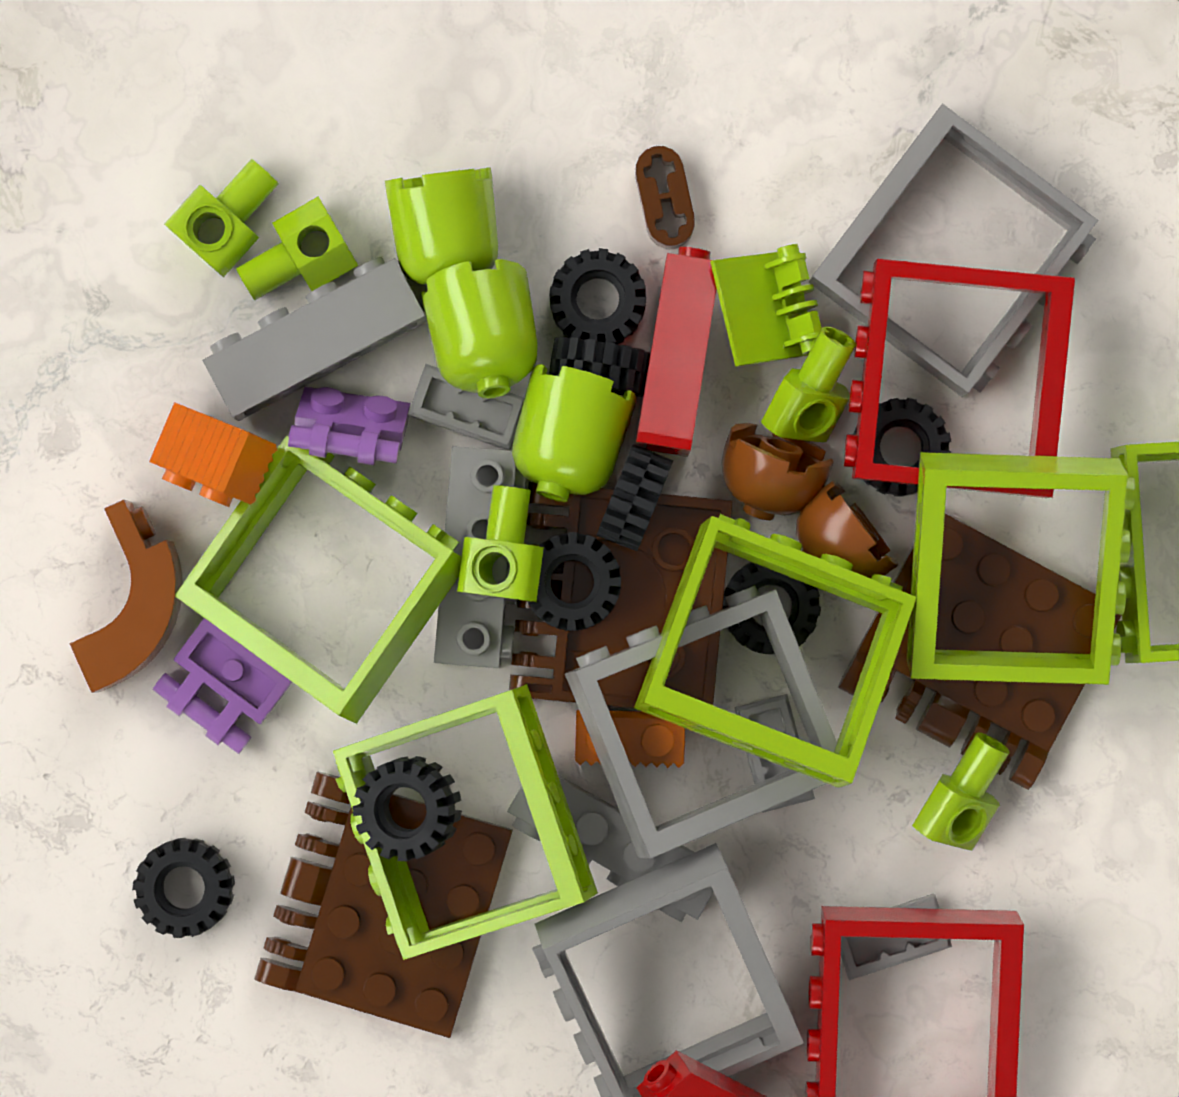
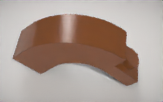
(151, 607)

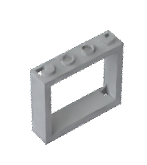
(1011, 172)
(598, 664)
(725, 1052)

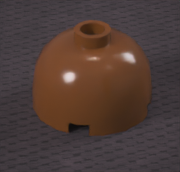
(772, 472)
(836, 529)

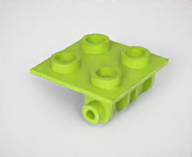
(767, 305)

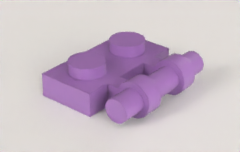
(349, 425)
(231, 672)

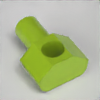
(233, 207)
(286, 259)
(811, 397)
(503, 537)
(959, 803)

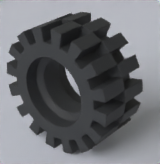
(604, 266)
(616, 362)
(923, 422)
(635, 497)
(604, 592)
(802, 617)
(376, 815)
(151, 895)

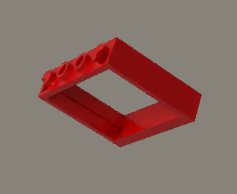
(871, 346)
(998, 925)

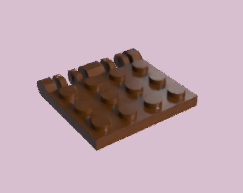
(645, 598)
(1002, 604)
(350, 952)

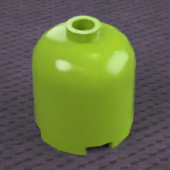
(443, 221)
(481, 326)
(570, 431)

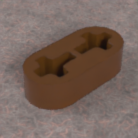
(677, 194)

